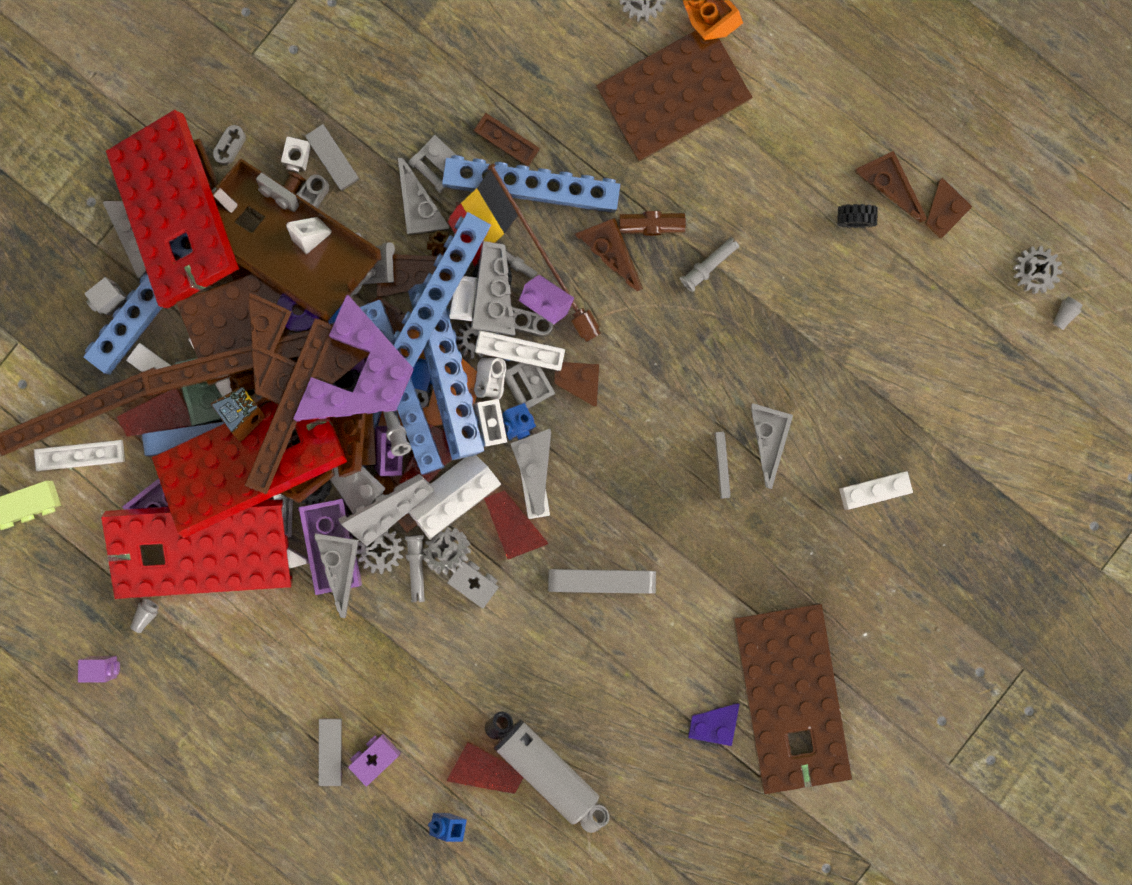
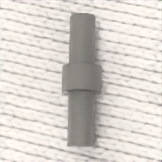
(519, 265)

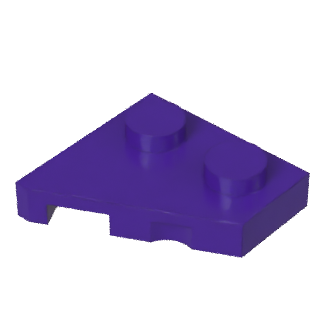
(715, 725)

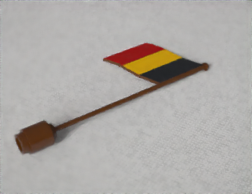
(497, 207)

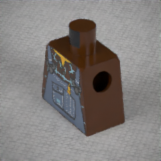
(240, 411)

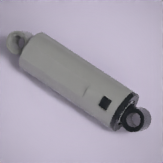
(546, 772)

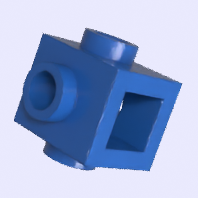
(518, 422)

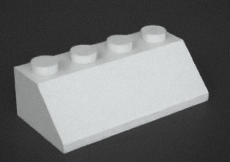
(454, 495)

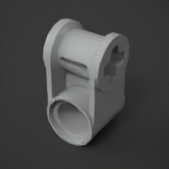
(312, 196)

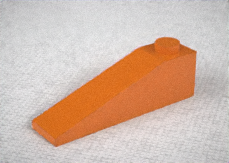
(713, 17)

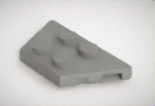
(123, 228)

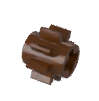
(437, 242)

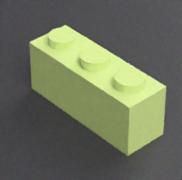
(28, 502)

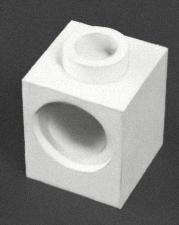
(293, 145)

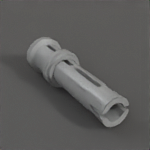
(701, 270)
(396, 434)
(415, 557)

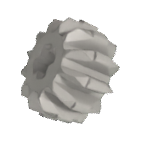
(465, 338)

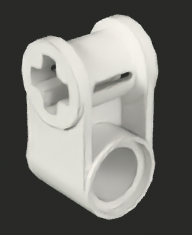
(490, 376)

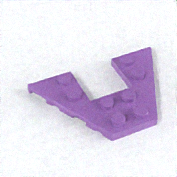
(380, 381)

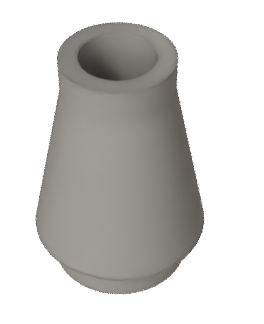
(1067, 312)
(144, 615)

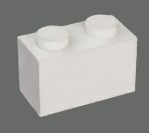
(490, 422)

